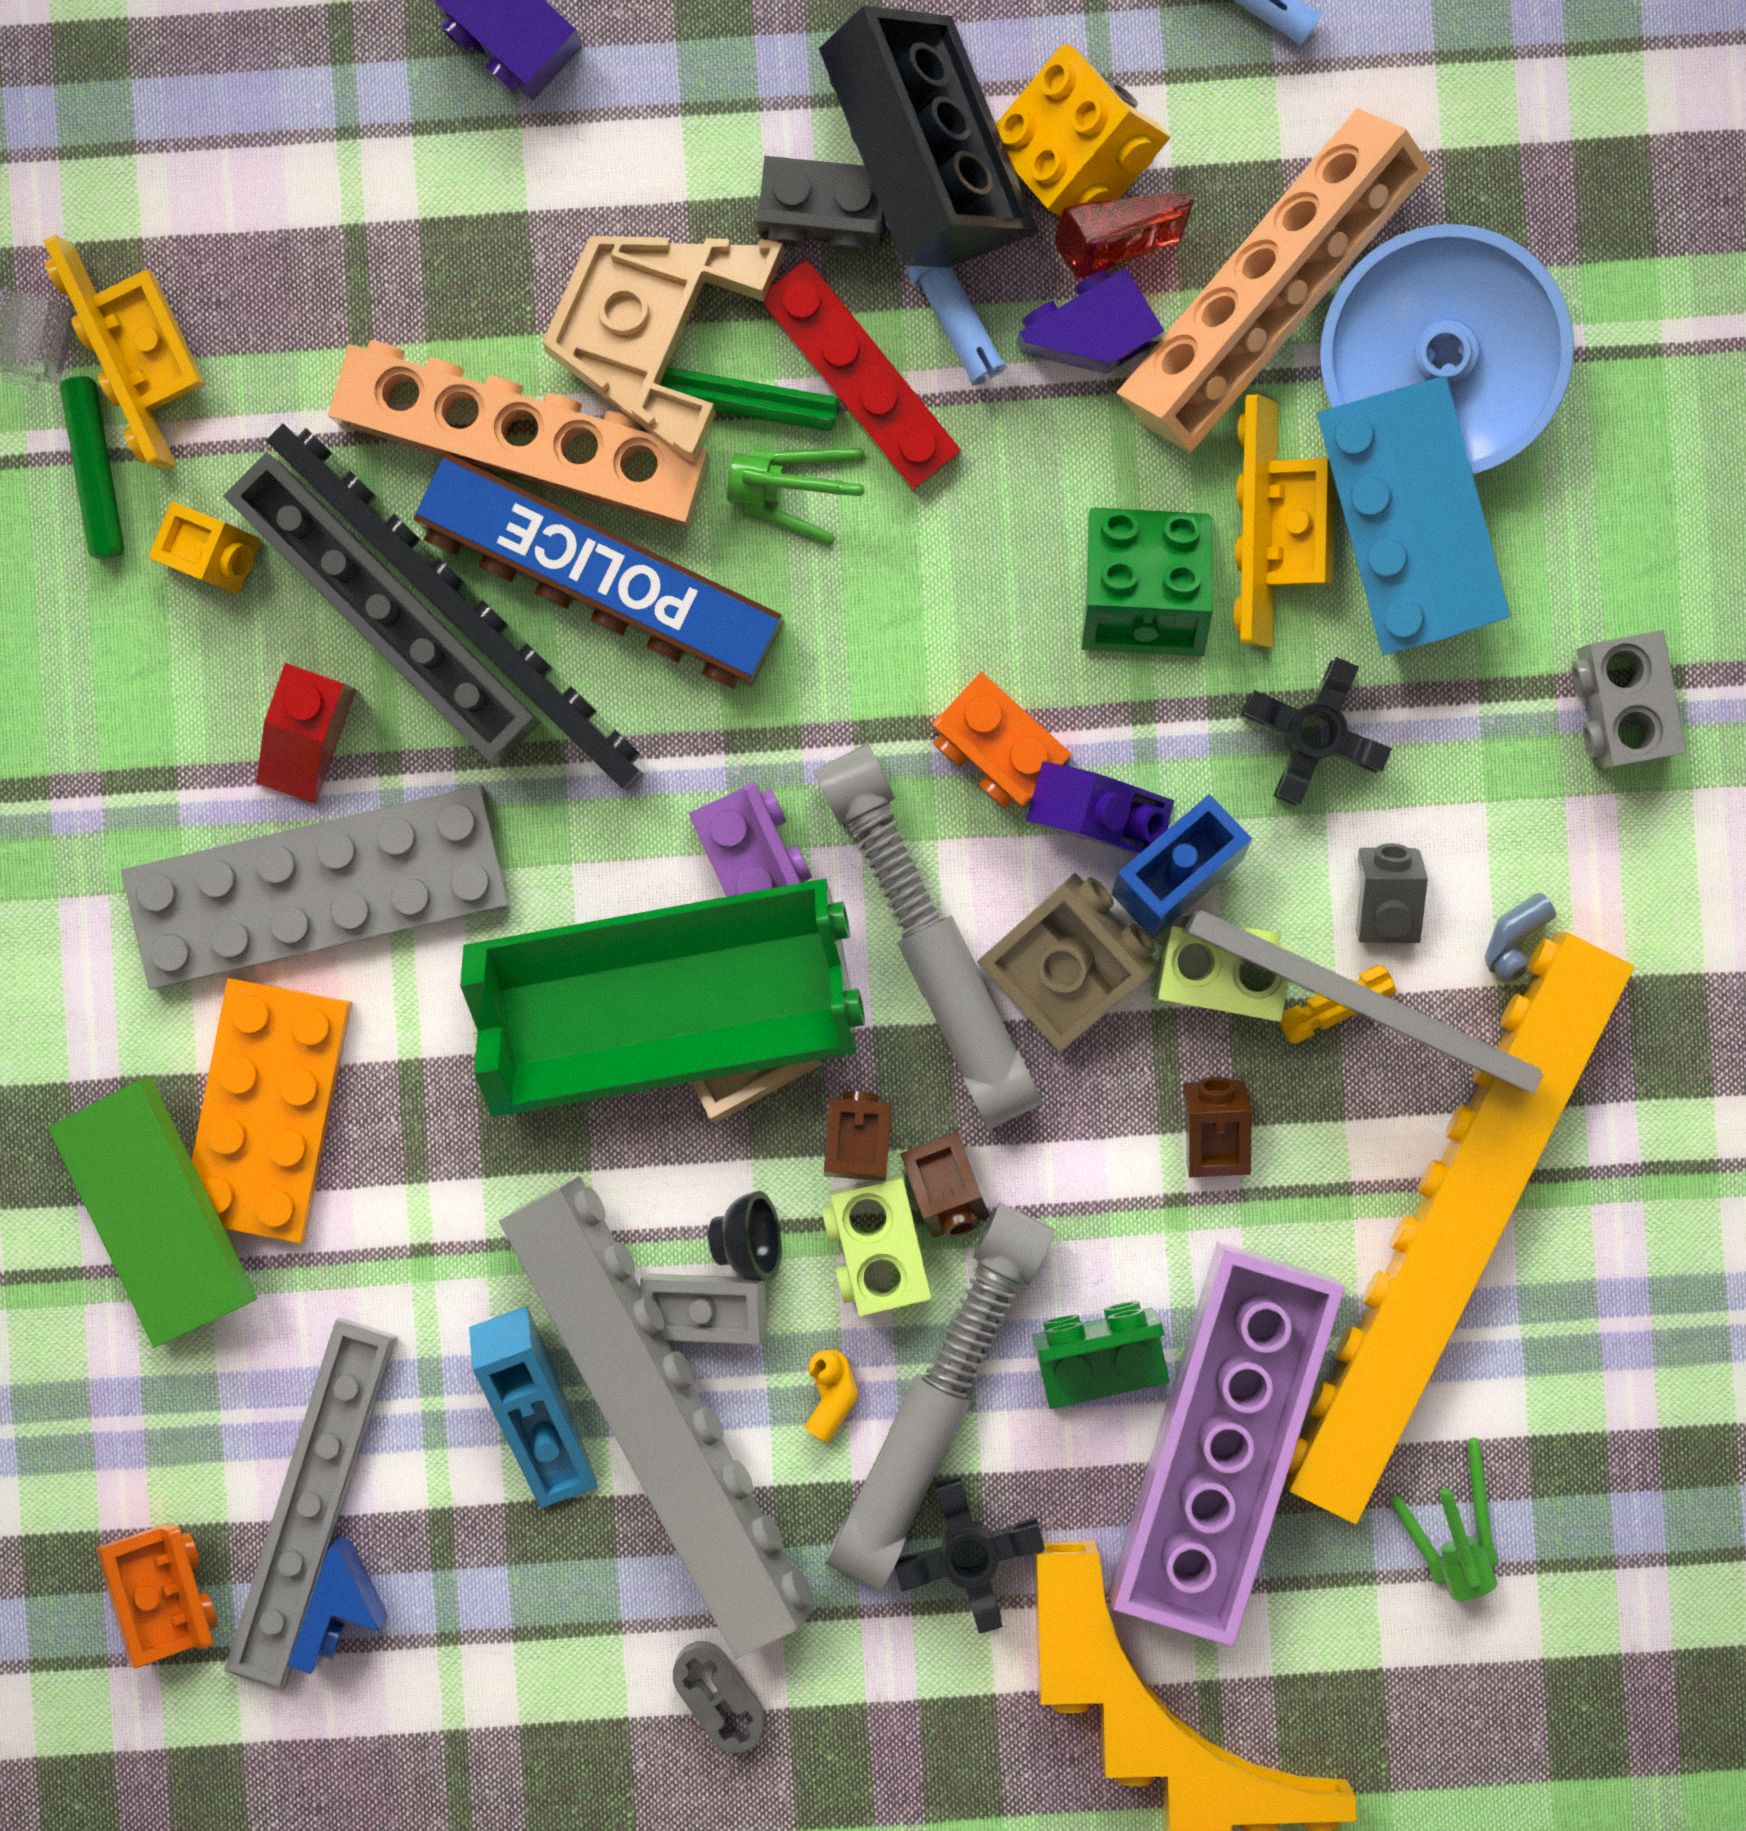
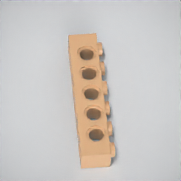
(1275, 279)
(364, 405)

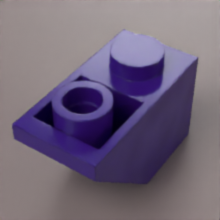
(519, 37)
(1097, 328)
(1098, 808)

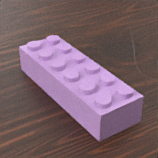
(1225, 1444)

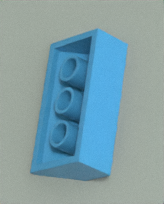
(1414, 515)

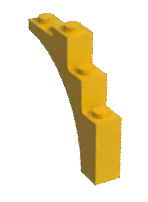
(1140, 1737)

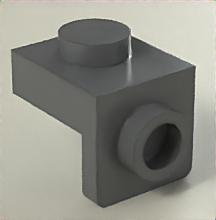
(1391, 894)

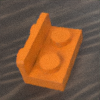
(997, 740)

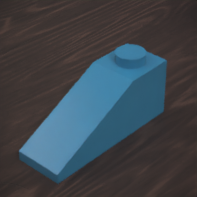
(530, 1406)

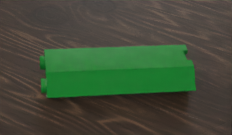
(661, 998)

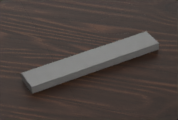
(1363, 1001)
(310, 1501)

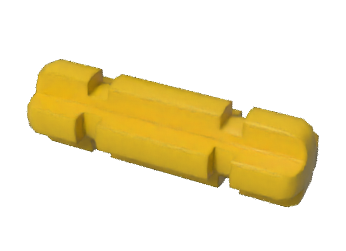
(1300, 1022)

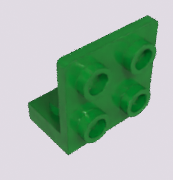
(1148, 582)
(1101, 1355)

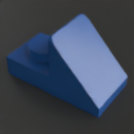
(342, 1593)

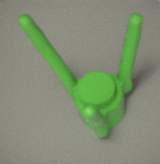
(760, 480)
(1465, 1562)

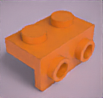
(157, 1594)

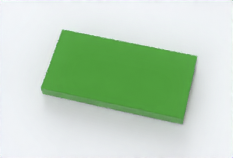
(152, 1212)

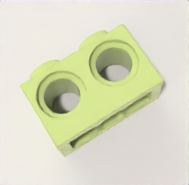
(1220, 985)
(893, 1242)

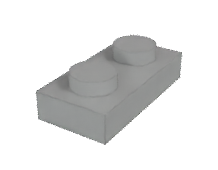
(709, 1307)

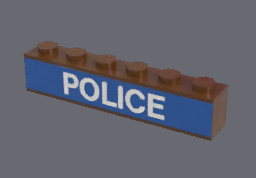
(598, 570)

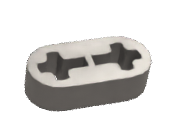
(730, 1688)

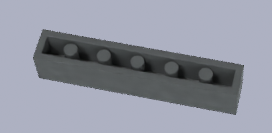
(382, 609)

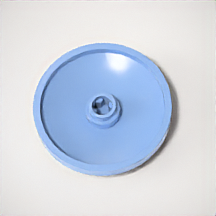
(1461, 309)

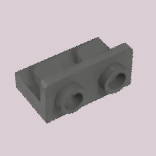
(818, 203)

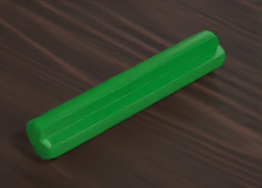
(756, 399)
(91, 467)

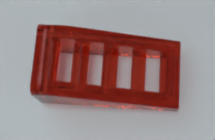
(1118, 230)

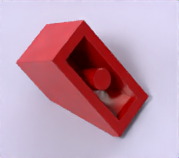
(302, 732)

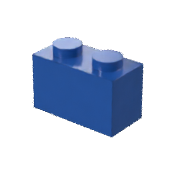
(1181, 866)

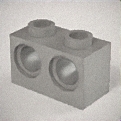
(1647, 697)

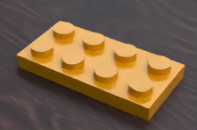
(269, 1106)

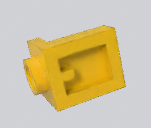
(205, 548)

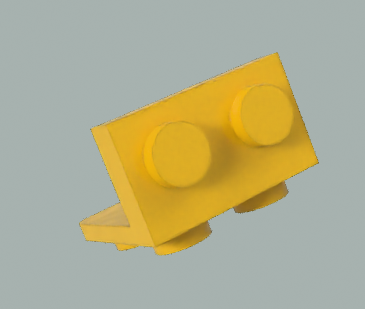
(1076, 135)

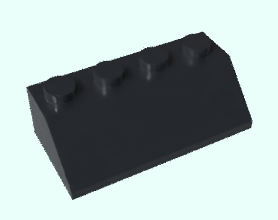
(926, 136)

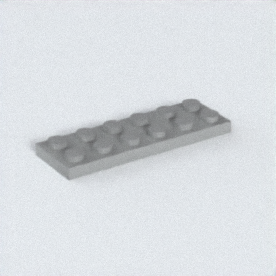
(315, 887)

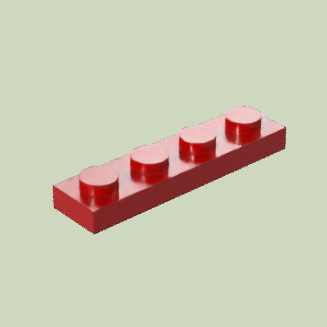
(860, 375)

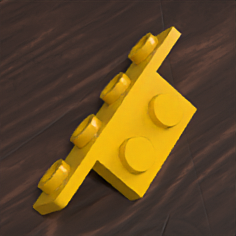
(136, 344)
(1285, 522)

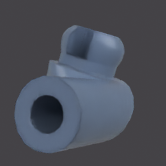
(1510, 932)

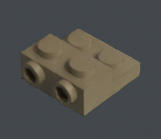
(1070, 960)

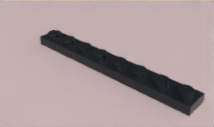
(441, 588)

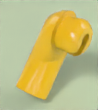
(837, 1393)

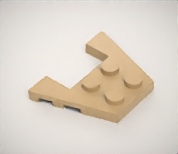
(629, 313)

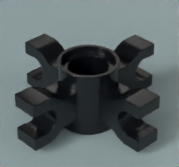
(1327, 705)
(929, 1565)

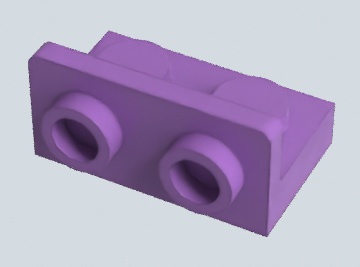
(745, 842)

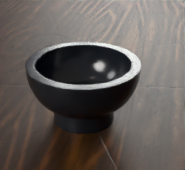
(748, 1237)

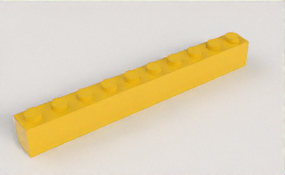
(1454, 1227)

